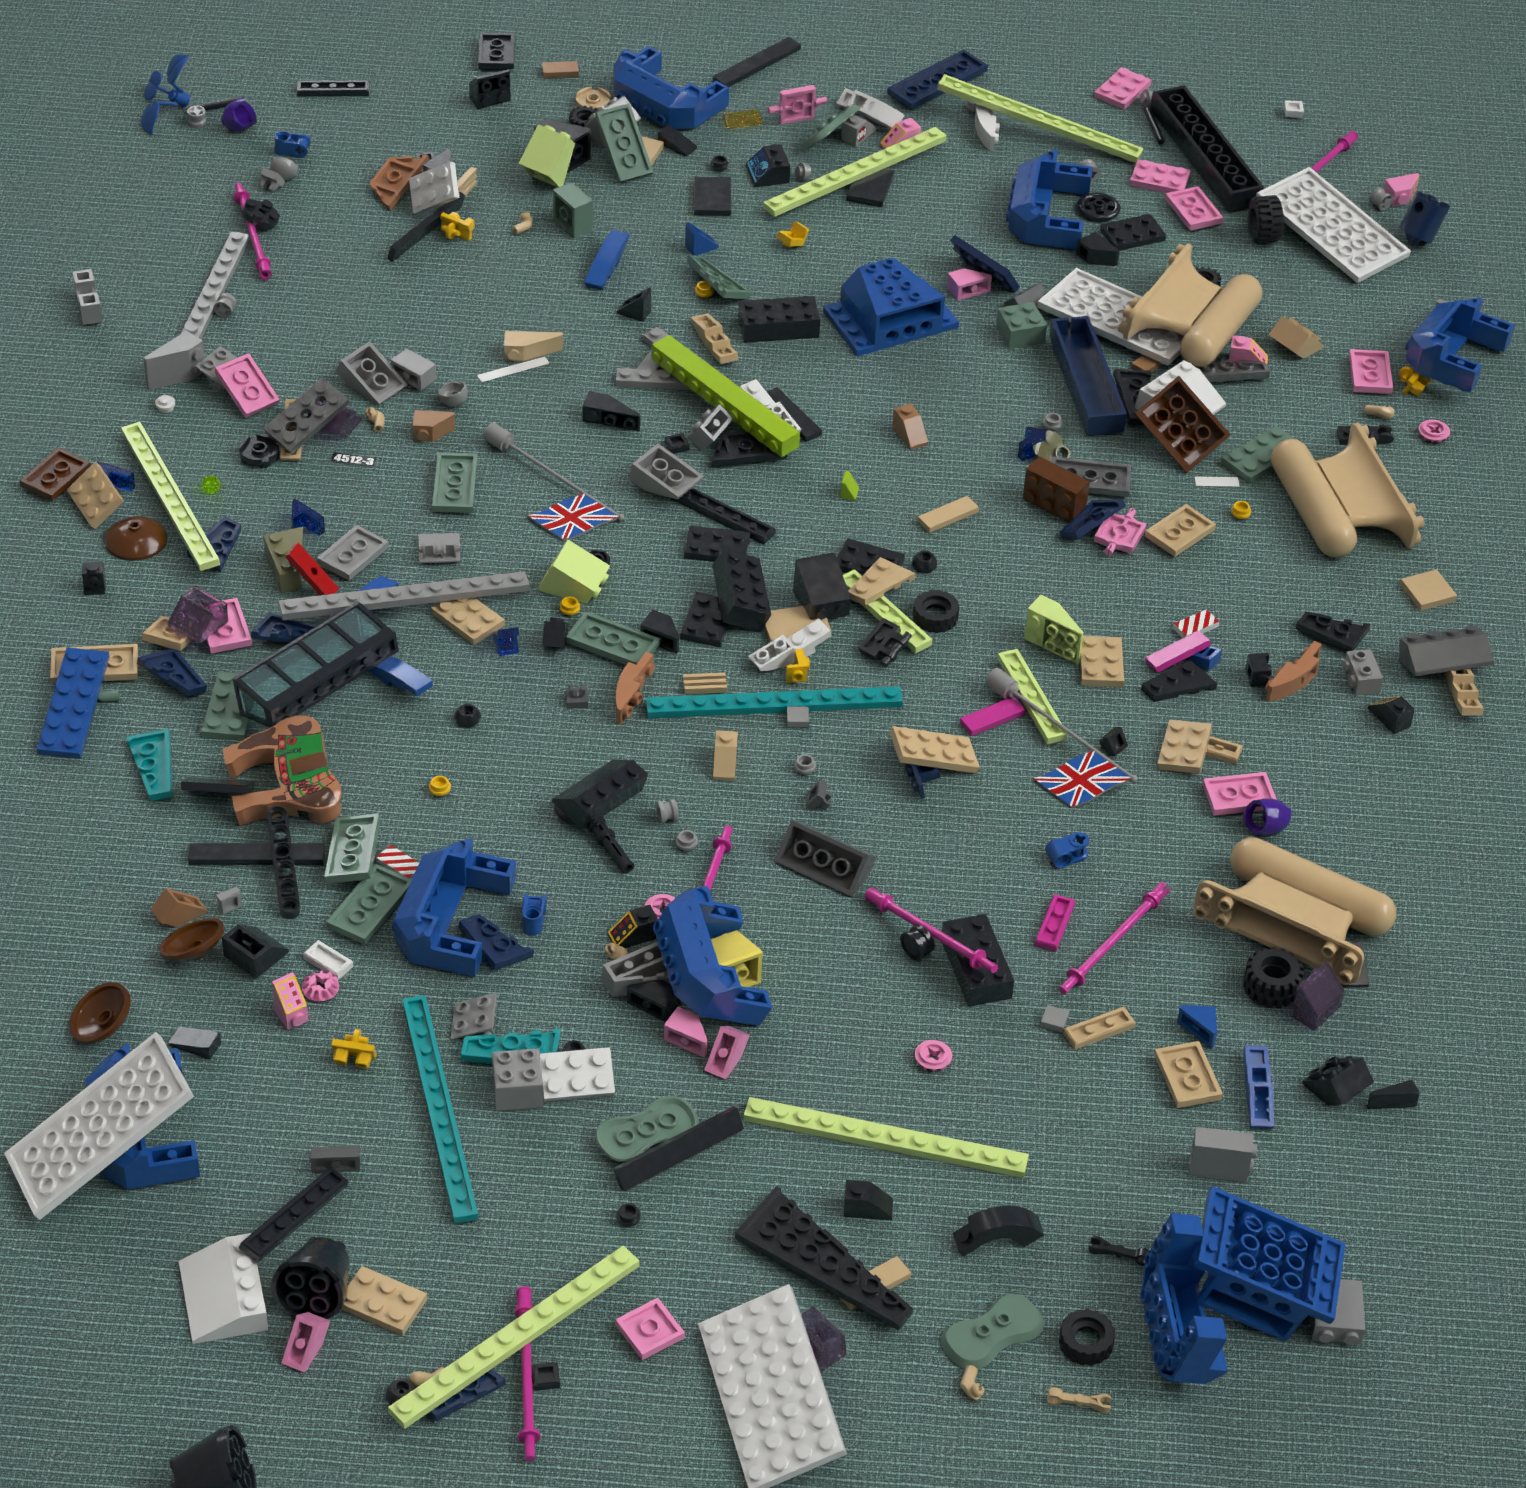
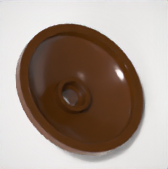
(136, 538)
(192, 940)
(100, 1013)

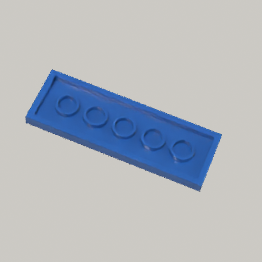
(73, 703)

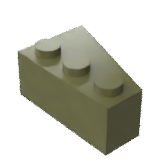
(276, 547)

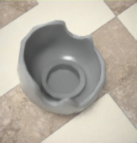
(284, 167)
(453, 394)

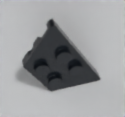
(740, 449)

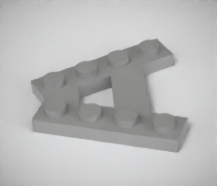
(648, 372)

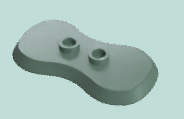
(826, 128)
(631, 1135)
(1005, 1323)

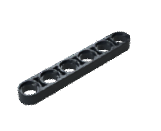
(283, 862)

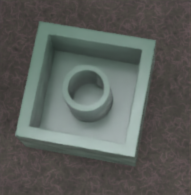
(573, 210)
(1021, 325)

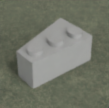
(636, 967)

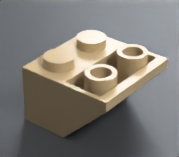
(1296, 337)

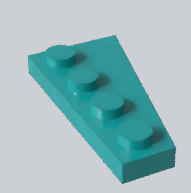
(154, 761)
(480, 1047)

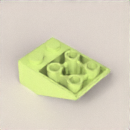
(1053, 629)

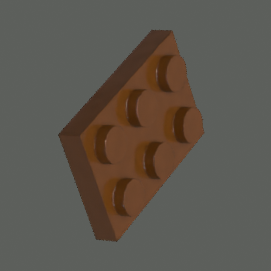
(55, 474)

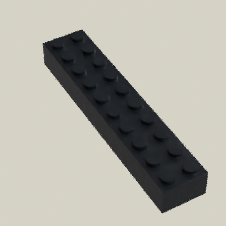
(1205, 147)

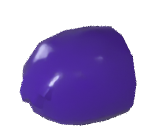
(238, 115)
(1275, 816)

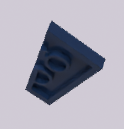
(222, 539)
(276, 629)
(173, 670)
(496, 947)

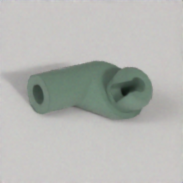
(106, 696)

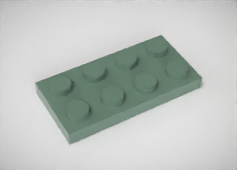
(624, 142)
(1254, 458)
(455, 482)
(611, 639)
(223, 714)
(352, 848)
(369, 905)

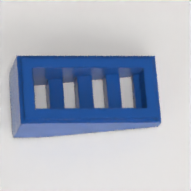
(1206, 658)

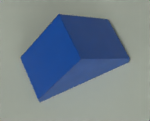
(698, 241)
(1199, 1022)

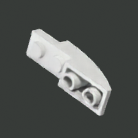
(870, 108)
(986, 126)
(757, 391)
(782, 650)

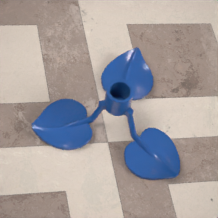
(176, 96)

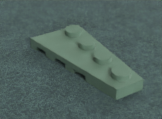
(718, 279)

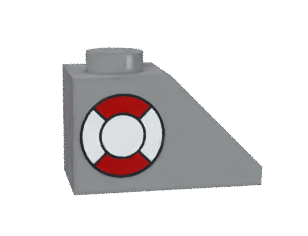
(856, 130)

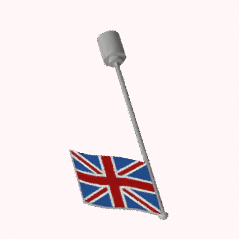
(569, 517)
(1082, 776)

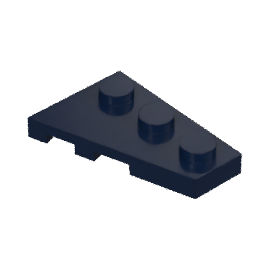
(1090, 517)
(480, 1387)

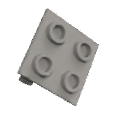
(213, 360)
(439, 548)
(474, 1016)

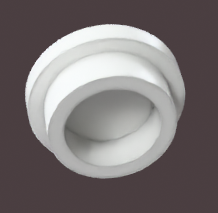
(165, 403)

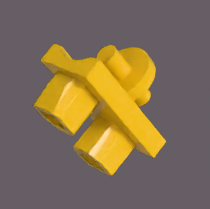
(457, 227)
(1415, 381)
(355, 1046)

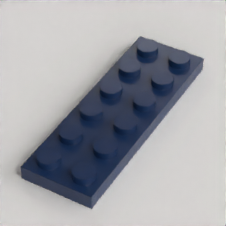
(923, 85)

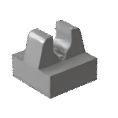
(272, 178)

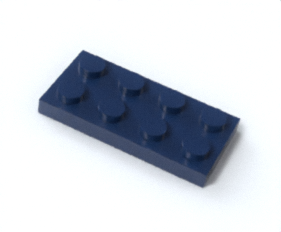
(982, 262)

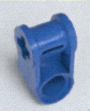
(290, 145)
(1067, 851)
(533, 913)

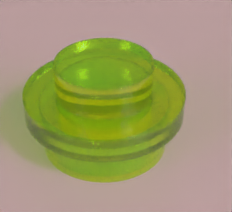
(210, 484)

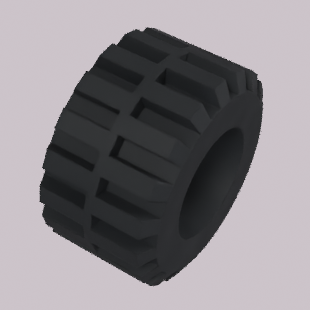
(1265, 219)
(1277, 964)

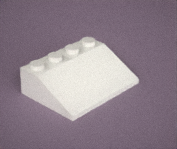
(1193, 378)
(222, 1292)

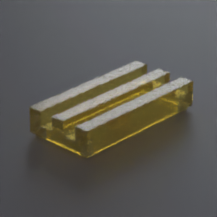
(742, 119)

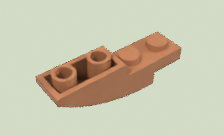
(1294, 676)
(630, 684)

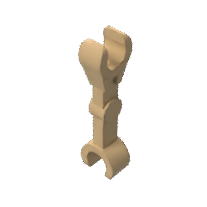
(1057, 1397)

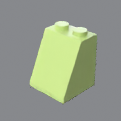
(548, 155)
(575, 574)

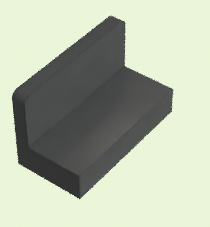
(1029, 295)
(339, 1158)

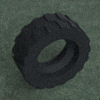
(936, 599)
(1087, 1320)

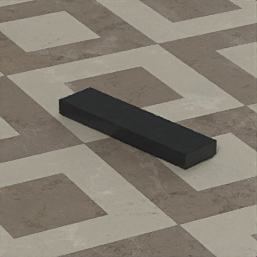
(332, 88)
(809, 429)

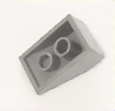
(174, 361)
(370, 374)
(663, 473)

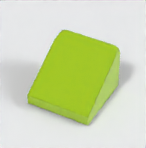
(849, 487)

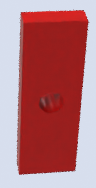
(310, 570)

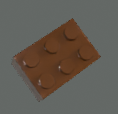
(1055, 489)

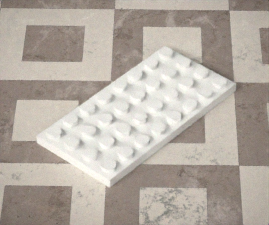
(1336, 225)
(1104, 304)
(98, 1125)
(771, 1389)

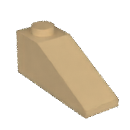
(530, 345)

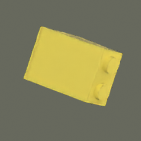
(738, 952)

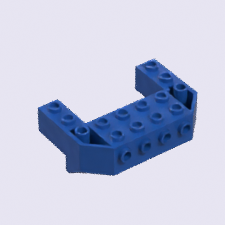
(661, 100)
(1032, 198)
(1445, 331)
(434, 898)
(692, 964)
(152, 1165)
(1182, 1337)

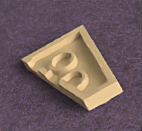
(878, 579)

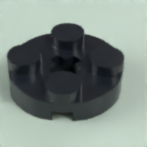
(260, 213)
(250, 451)

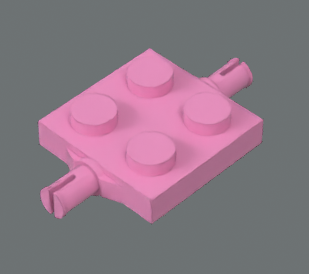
(797, 104)
(1120, 532)

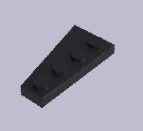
(1128, 385)

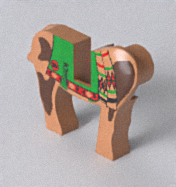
(294, 748)

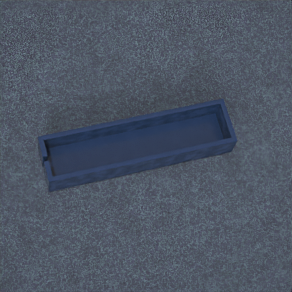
(1088, 376)

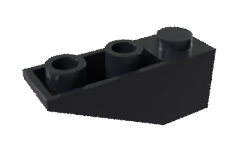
(608, 411)

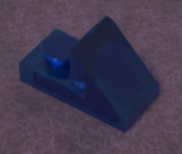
(1032, 436)
(119, 477)
(306, 517)
(506, 641)

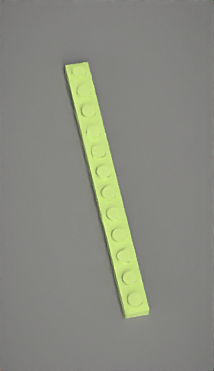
(1040, 118)
(854, 171)
(170, 496)
(886, 1137)
(513, 1337)

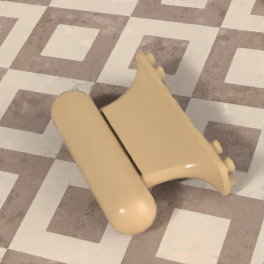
(1193, 308)
(1344, 493)
(1296, 907)

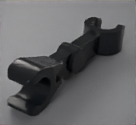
(1118, 1250)

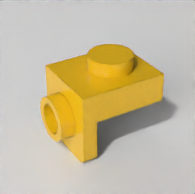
(795, 236)
(799, 670)

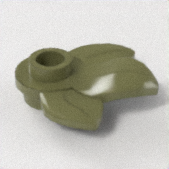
(1050, 447)

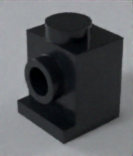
(93, 578)
(1258, 669)

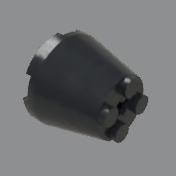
(313, 1279)
(215, 1463)

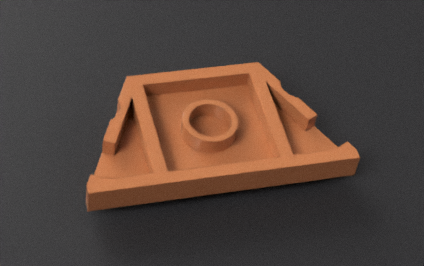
(394, 176)

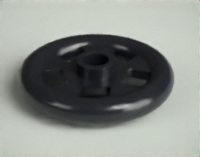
(1098, 208)

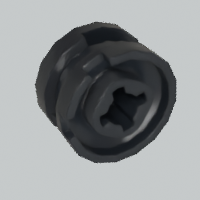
(917, 942)

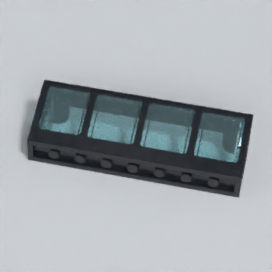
(314, 666)

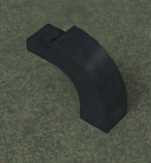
(998, 1223)

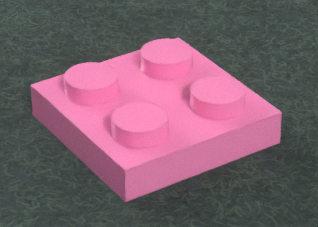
(649, 1328)

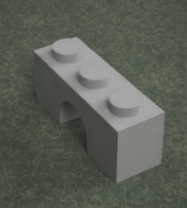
(87, 296)

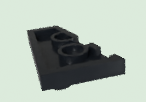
(1336, 633)
(1178, 680)

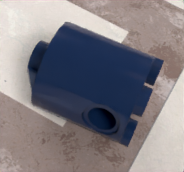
(1423, 218)

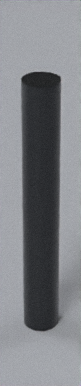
(217, 104)
(1155, 128)

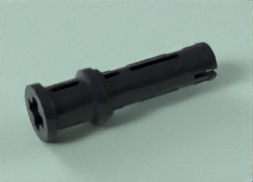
(606, 838)

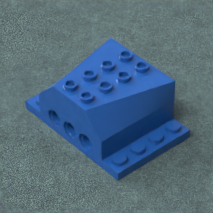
(887, 307)
(1266, 1266)

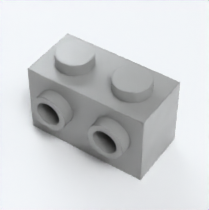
(414, 369)
(710, 427)
(1362, 672)

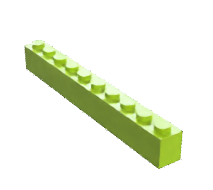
(720, 390)

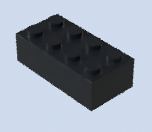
(779, 319)
(741, 590)
(979, 984)

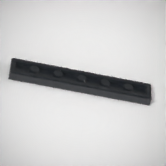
(757, 62)
(423, 228)
(726, 515)
(252, 853)
(678, 1148)
(293, 1214)

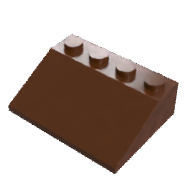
(1182, 424)

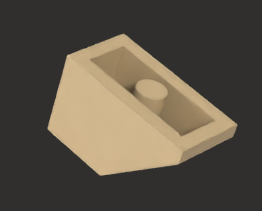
(725, 755)

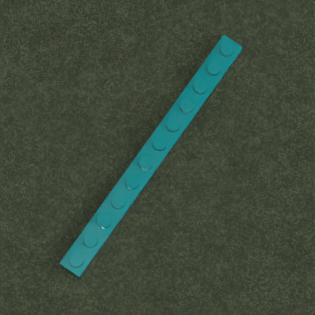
(773, 702)
(440, 1110)

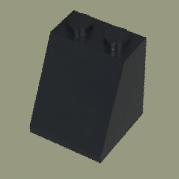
(579, 135)
(821, 587)

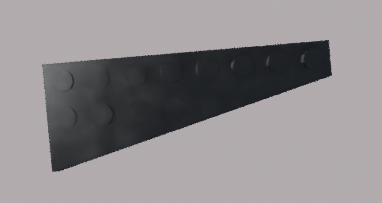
(799, 1244)

